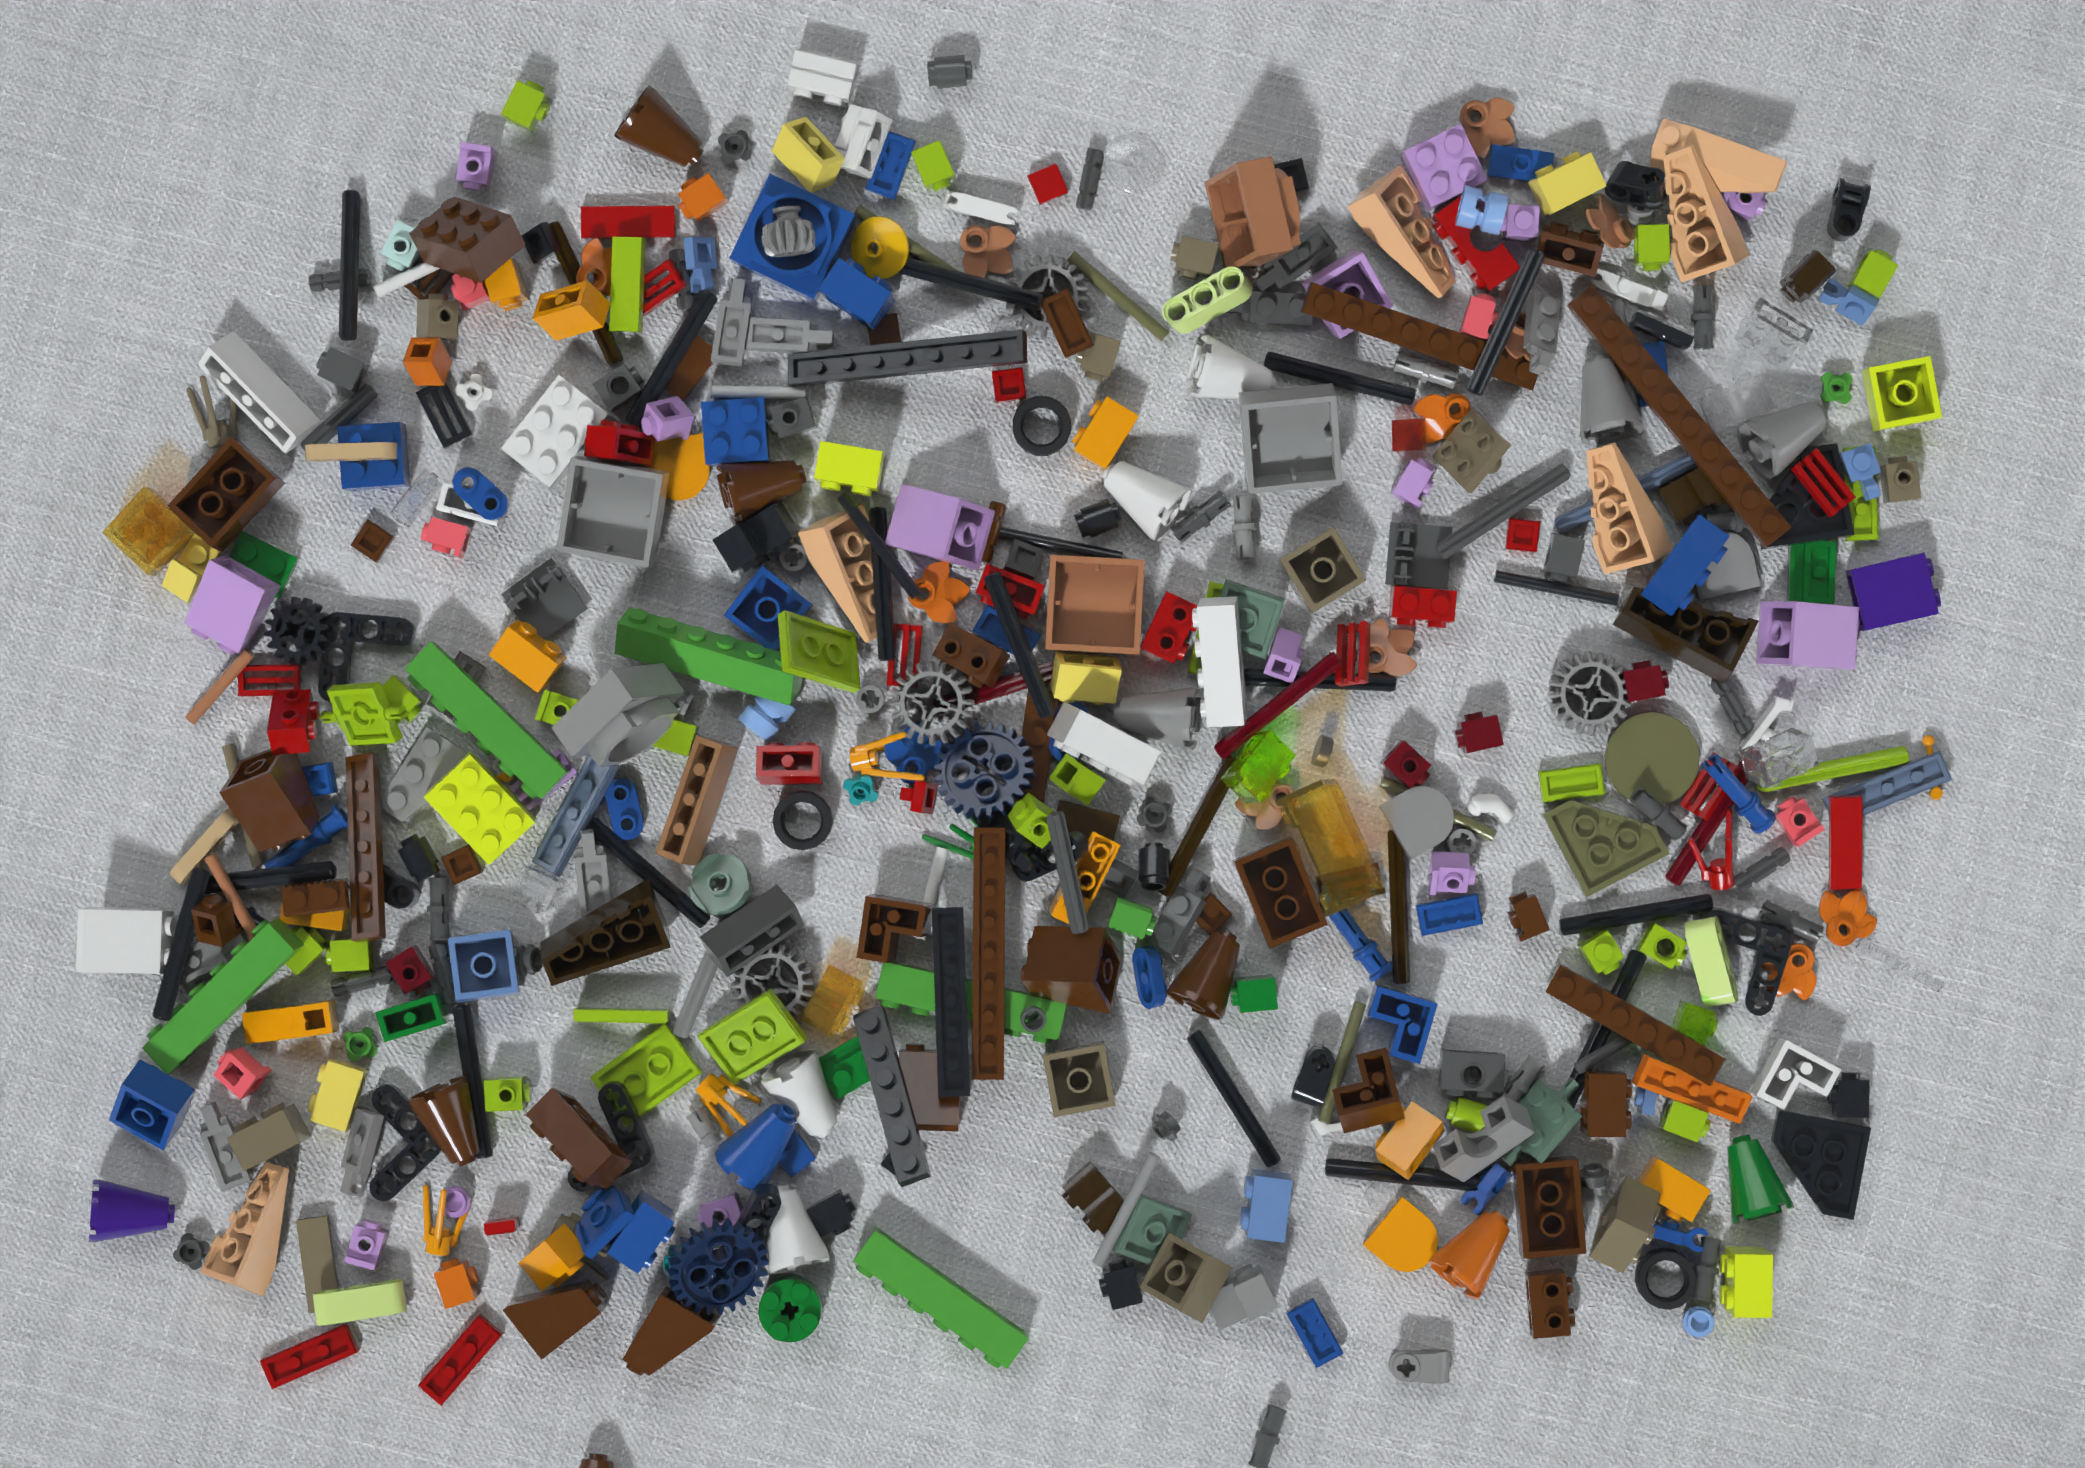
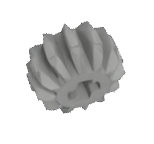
(788, 238)

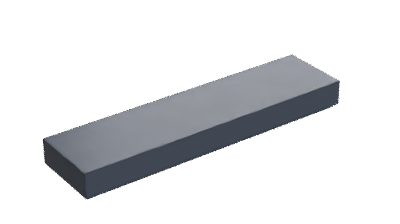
(1898, 783)
(574, 816)

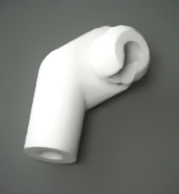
(1490, 803)

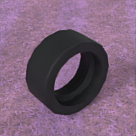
(1041, 402)
(784, 835)
(1680, 1297)

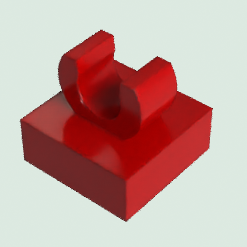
(921, 797)

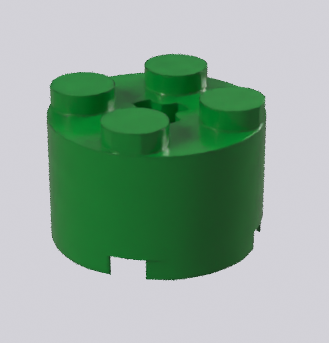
(783, 1325)

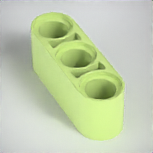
(1192, 299)
(1711, 962)
(359, 1302)

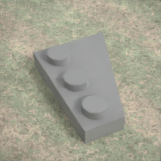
(422, 768)

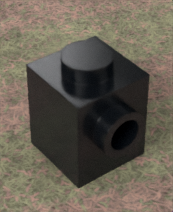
(1850, 1096)
(832, 1213)
(1120, 1284)

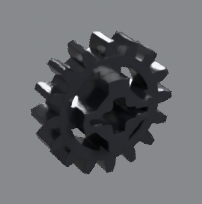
(286, 626)

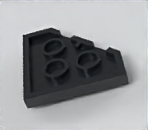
(1803, 512)
(1824, 1157)

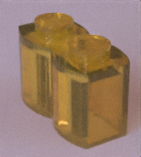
(832, 1001)

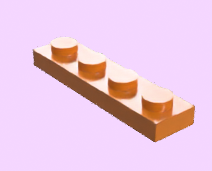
(1678, 1085)

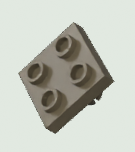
(1472, 451)

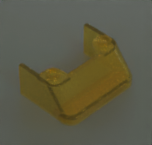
(1333, 844)

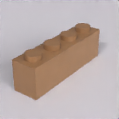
(696, 800)

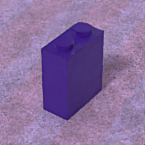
(1893, 591)

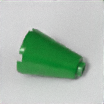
(1753, 1182)

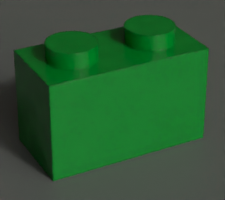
(1254, 993)
(412, 1017)

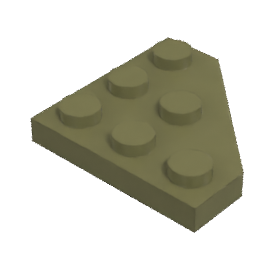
(1602, 844)

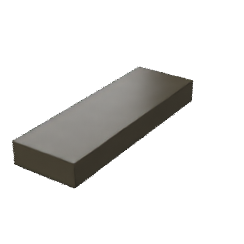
(316, 1256)

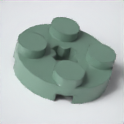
(736, 889)

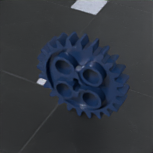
(1002, 748)
(717, 1266)

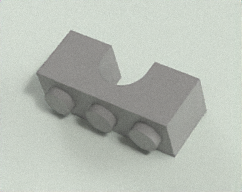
(1468, 1153)

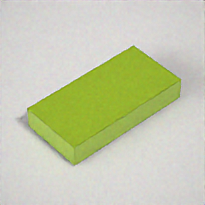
(1571, 782)

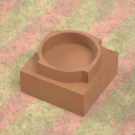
(1253, 213)
(1095, 604)

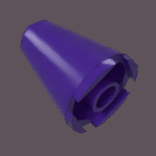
(126, 1211)

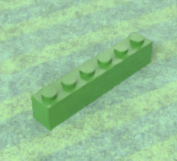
(705, 655)
(487, 720)
(915, 988)
(223, 995)
(941, 1298)

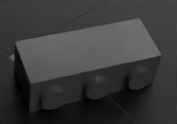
(752, 930)

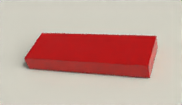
(627, 221)
(1845, 842)
(309, 1355)
(460, 1359)

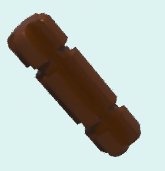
(999, 509)

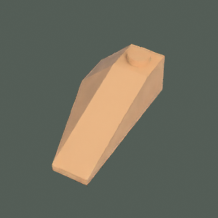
(1728, 163)
(1394, 221)
(1701, 224)
(1625, 519)
(845, 565)
(250, 1245)

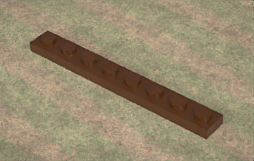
(1411, 333)
(988, 953)

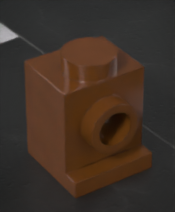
(1526, 916)
(214, 921)

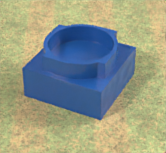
(798, 273)

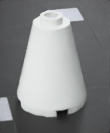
(1224, 372)
(1146, 497)
(804, 1089)
(793, 1237)

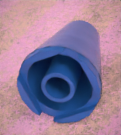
(758, 1146)

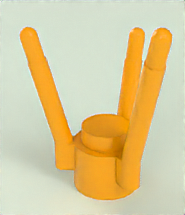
(865, 756)
(713, 1091)
(438, 1238)

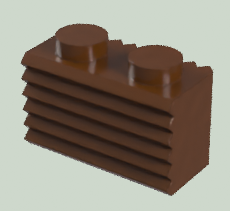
(316, 897)

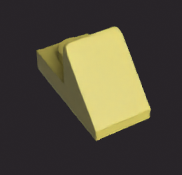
(187, 571)

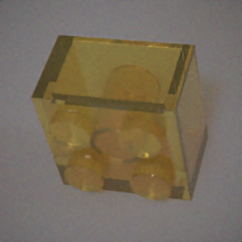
(149, 531)

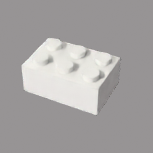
(554, 432)
(1102, 745)

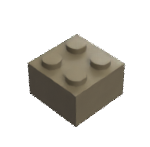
(1322, 570)
(1078, 1079)
(276, 1132)
(1625, 1225)
(1185, 1278)

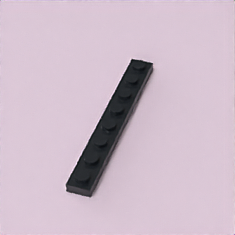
(907, 358)

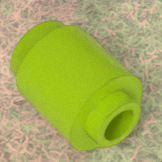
(1465, 1115)

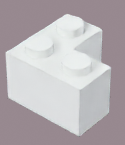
(1788, 1067)

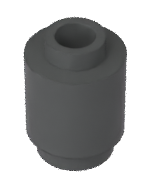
(949, 71)

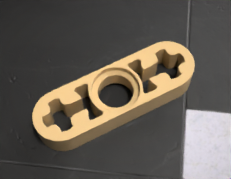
(351, 451)
(204, 846)

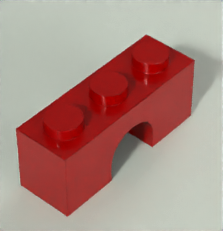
(1487, 267)

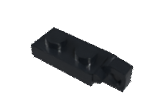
(1017, 846)

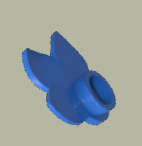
(910, 751)

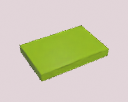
(818, 651)
(752, 1036)
(649, 1071)

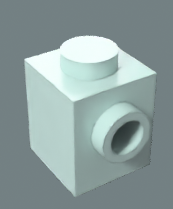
(400, 248)

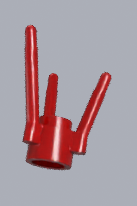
(1720, 870)

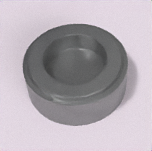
(1322, 751)

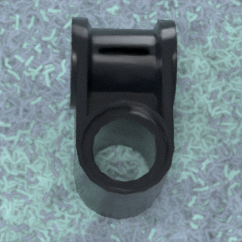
(1634, 183)
(1847, 203)
(392, 883)
(1313, 1082)

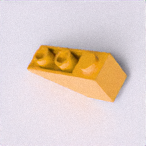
(1090, 871)
(290, 1022)

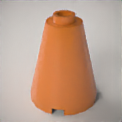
(1472, 1254)

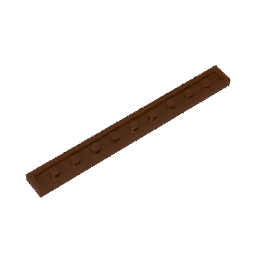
(1679, 416)

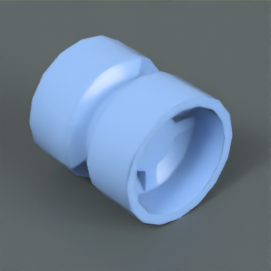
(1492, 213)
(765, 716)

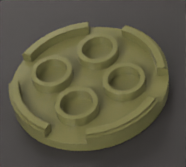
(1653, 754)

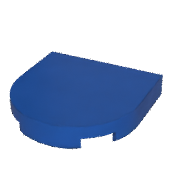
(603, 1218)

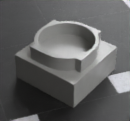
(1290, 438)
(613, 511)
(621, 714)

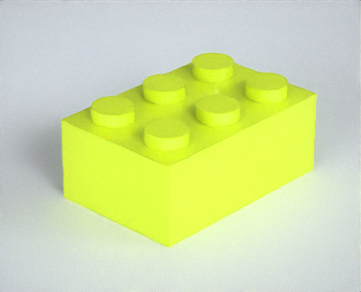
(479, 807)

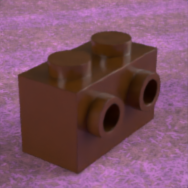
(1571, 249)
(970, 655)
(1548, 1303)

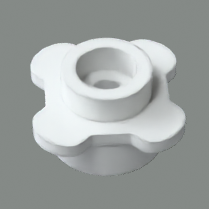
(473, 401)

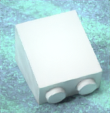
(124, 940)

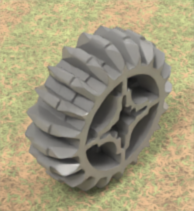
(1049, 270)
(1595, 679)
(906, 694)
(780, 956)

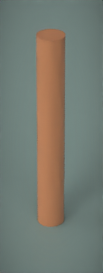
(220, 686)
(231, 894)

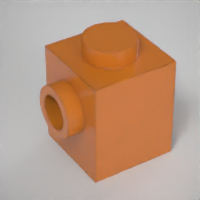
(700, 198)
(427, 361)
(457, 1282)

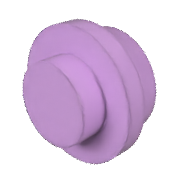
(457, 1202)

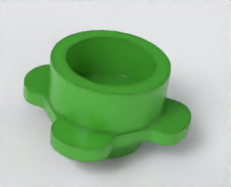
(1829, 381)
(352, 1039)

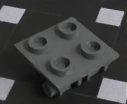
(1413, 556)
(544, 599)

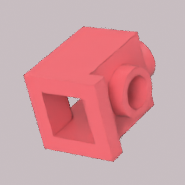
(469, 292)
(1479, 316)
(446, 536)
(1785, 817)
(241, 1072)

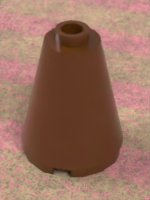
(659, 130)
(757, 485)
(1208, 976)
(449, 1119)

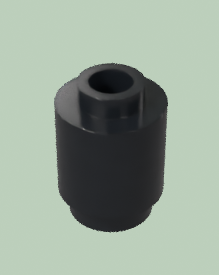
(1098, 518)
(418, 857)
(1153, 866)

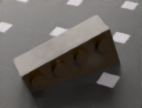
(1695, 636)
(608, 936)

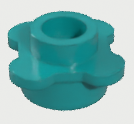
(864, 783)

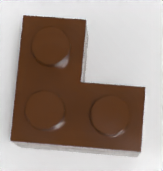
(885, 920)
(1374, 1099)
(1605, 1104)

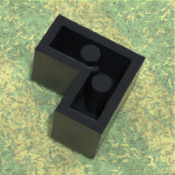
(751, 541)

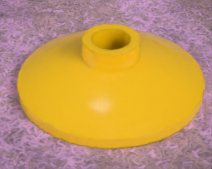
(891, 242)

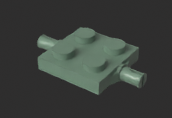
(1551, 1118)

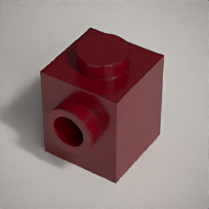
(1644, 681)
(1478, 732)
(1407, 765)
(411, 971)

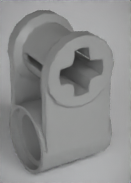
(1426, 1365)

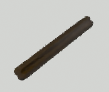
(570, 267)
(1197, 829)
(1398, 910)

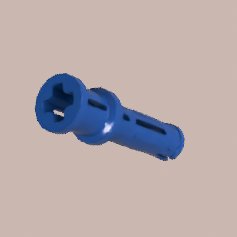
(1746, 802)
(323, 833)
(1364, 949)

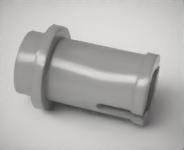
(705, 1128)

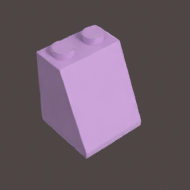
(940, 527)
(230, 604)
(1807, 635)

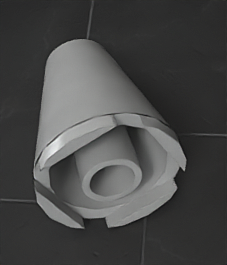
(1605, 404)
(1781, 436)
(1162, 716)

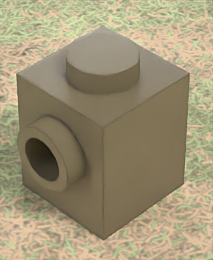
(1194, 257)
(437, 317)
(1098, 360)
(1900, 480)

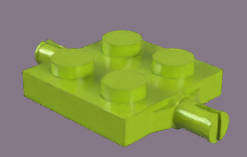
(364, 714)

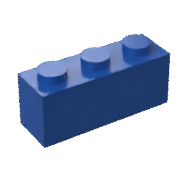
(1686, 566)

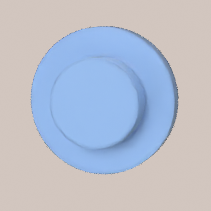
(1698, 1321)

